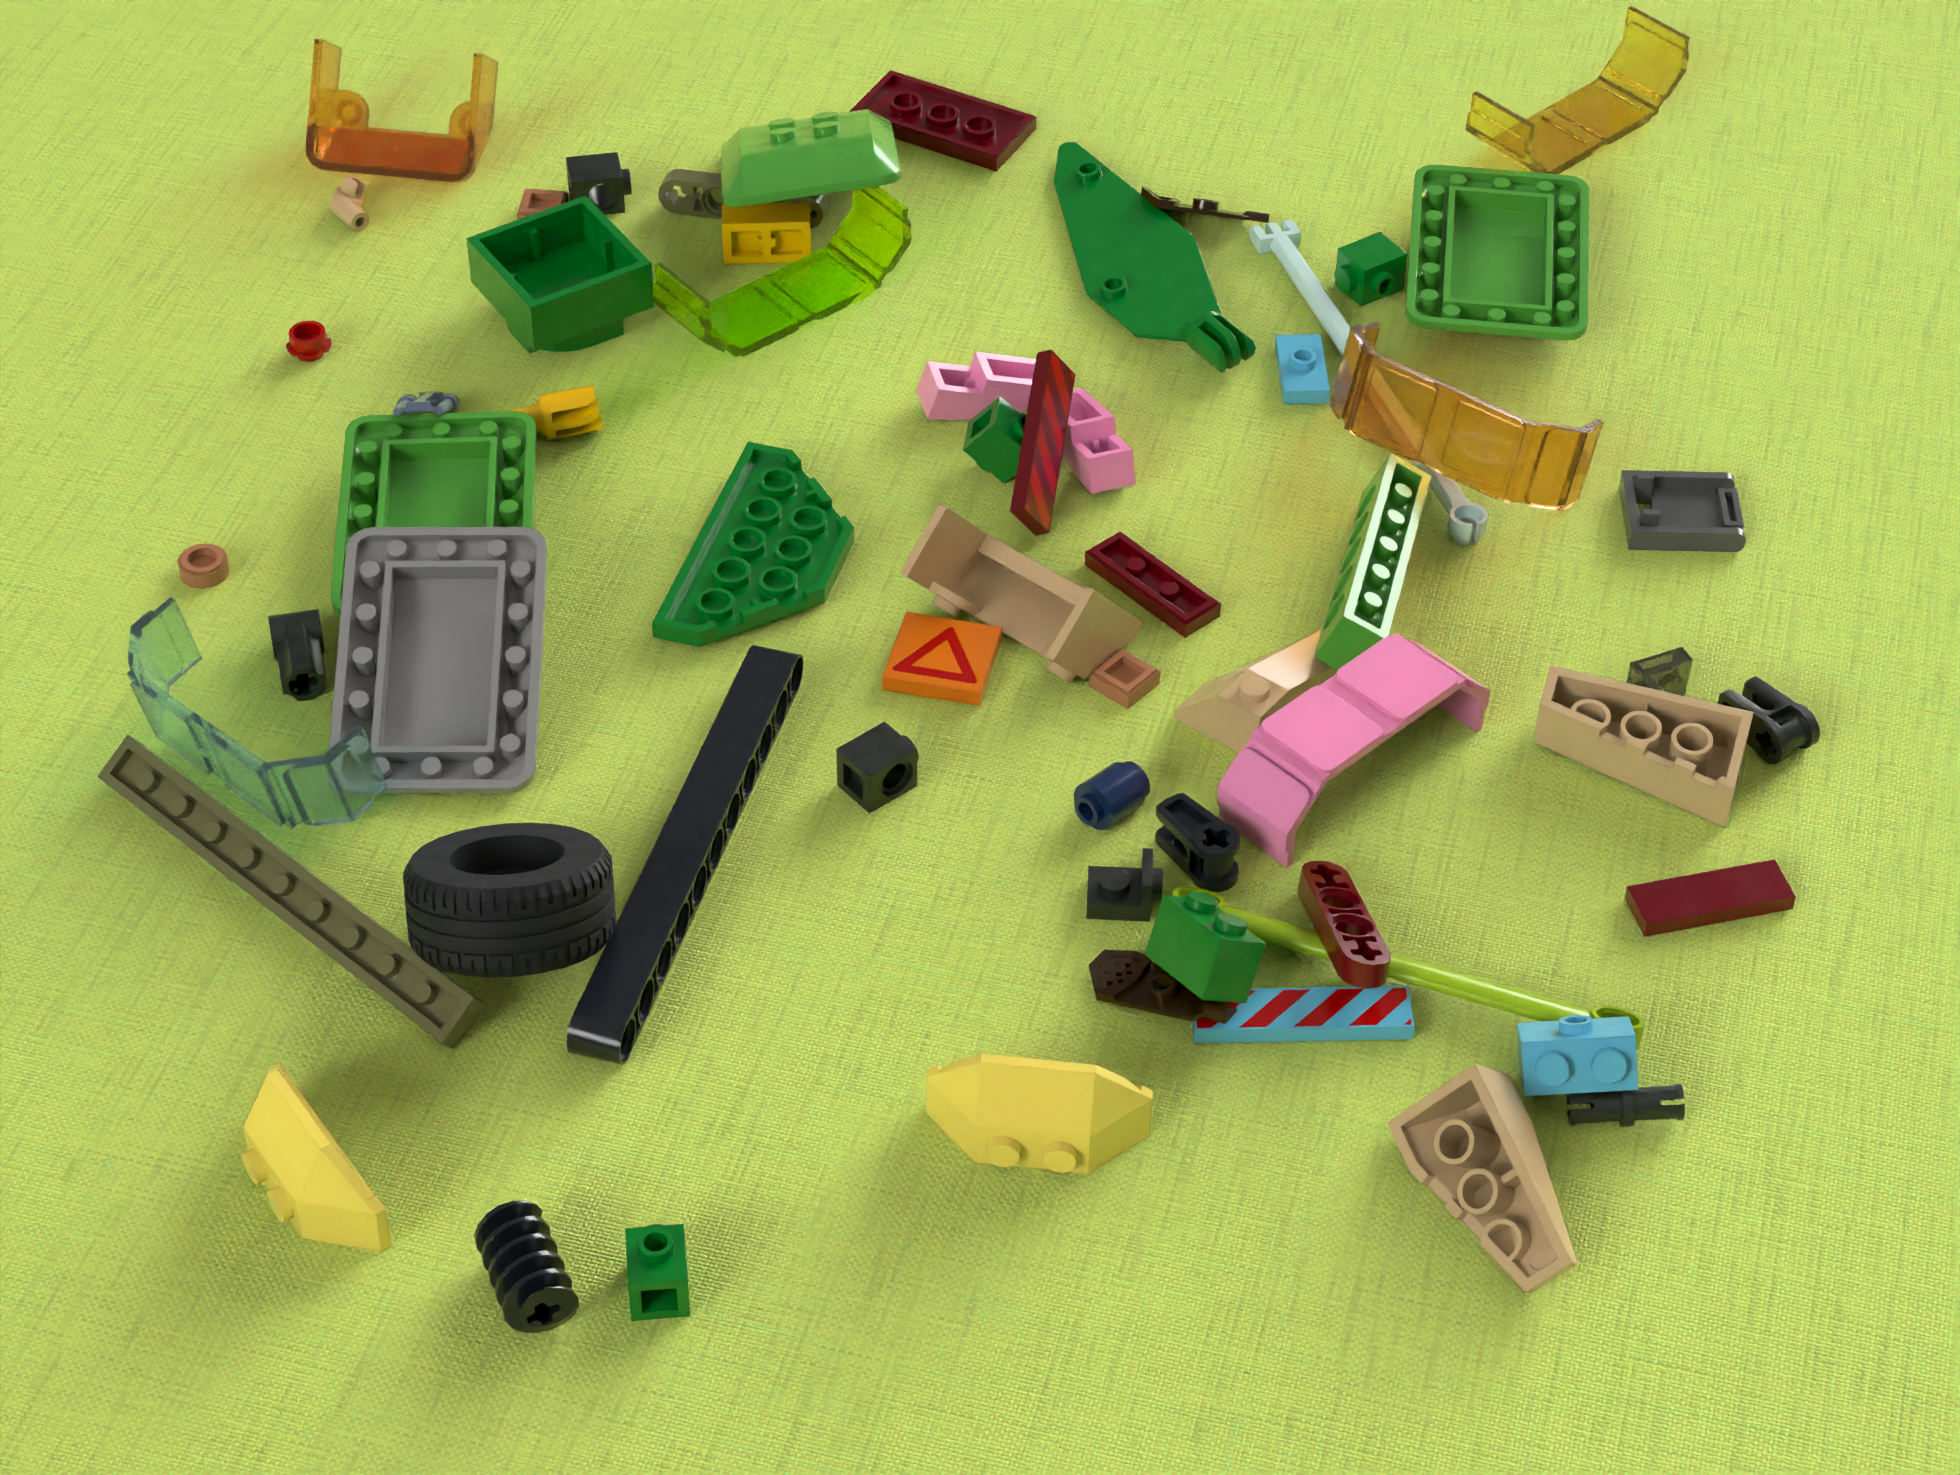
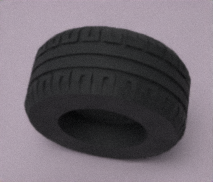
(509, 899)

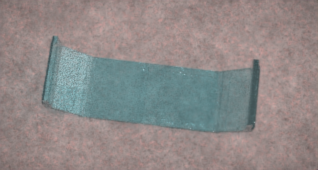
(288, 791)

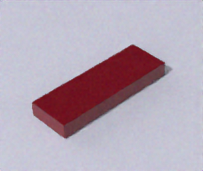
(1152, 584)
(1709, 897)

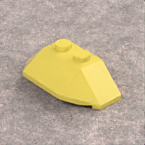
(1037, 1111)
(308, 1171)

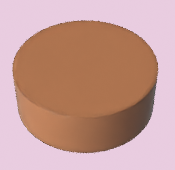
(203, 566)

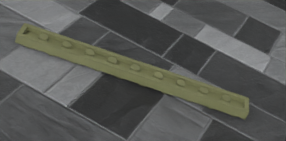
(292, 892)

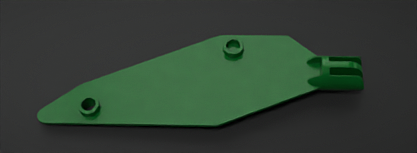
(1141, 262)

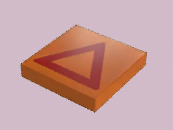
(942, 658)

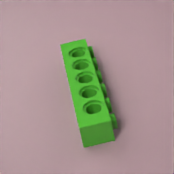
(1374, 562)

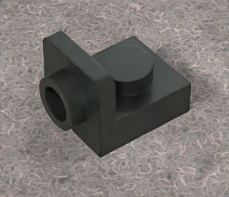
(1124, 891)

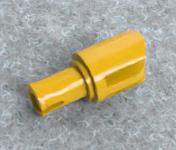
(566, 413)

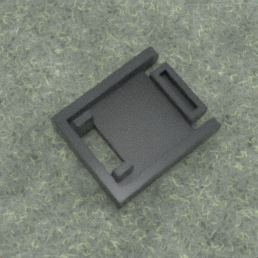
(1685, 511)

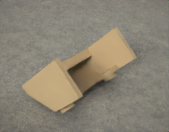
(1011, 591)

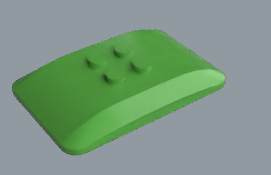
(808, 157)
(1499, 252)
(434, 474)

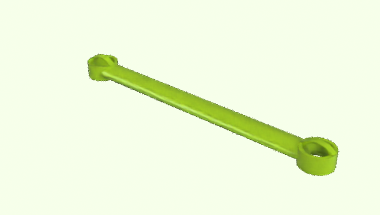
(1427, 974)

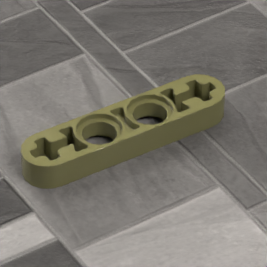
(707, 207)

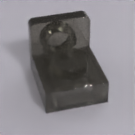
(1662, 671)

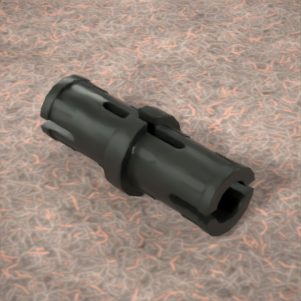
(1627, 1105)

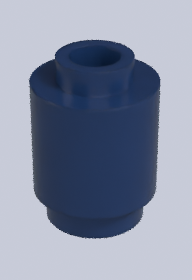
(1111, 794)

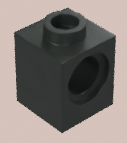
(588, 171)
(877, 767)

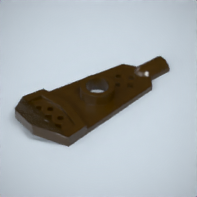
(1200, 206)
(1133, 981)

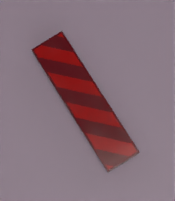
(1042, 442)

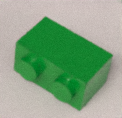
(1205, 947)

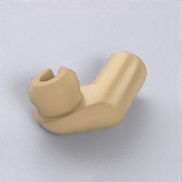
(347, 203)

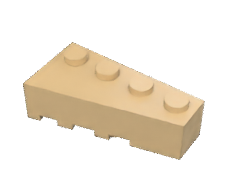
(1647, 738)

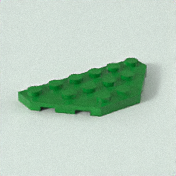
(760, 554)

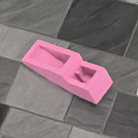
(964, 391)
(1094, 449)

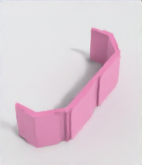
(1330, 729)

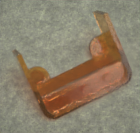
(344, 143)

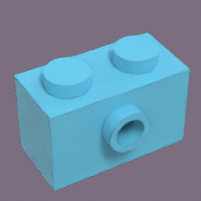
(1577, 1055)

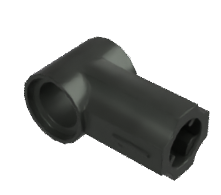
(298, 648)

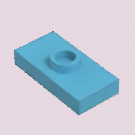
(1302, 369)

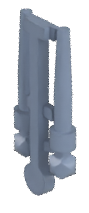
(427, 402)

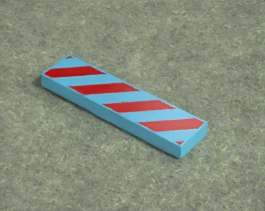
(1314, 1016)

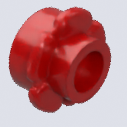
(308, 341)

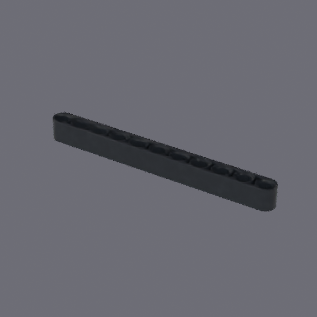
(684, 857)

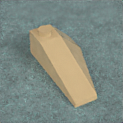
(1244, 697)
(1489, 1170)

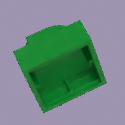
(561, 277)

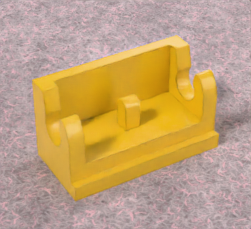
(766, 233)

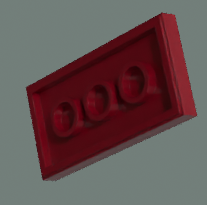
(948, 120)

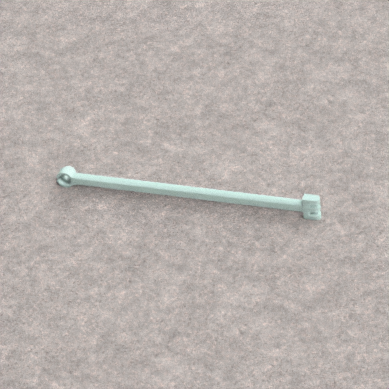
(1463, 515)

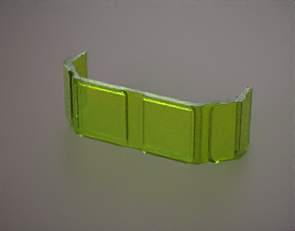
(808, 289)

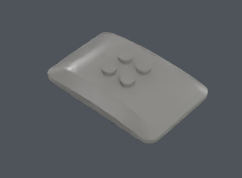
(443, 655)

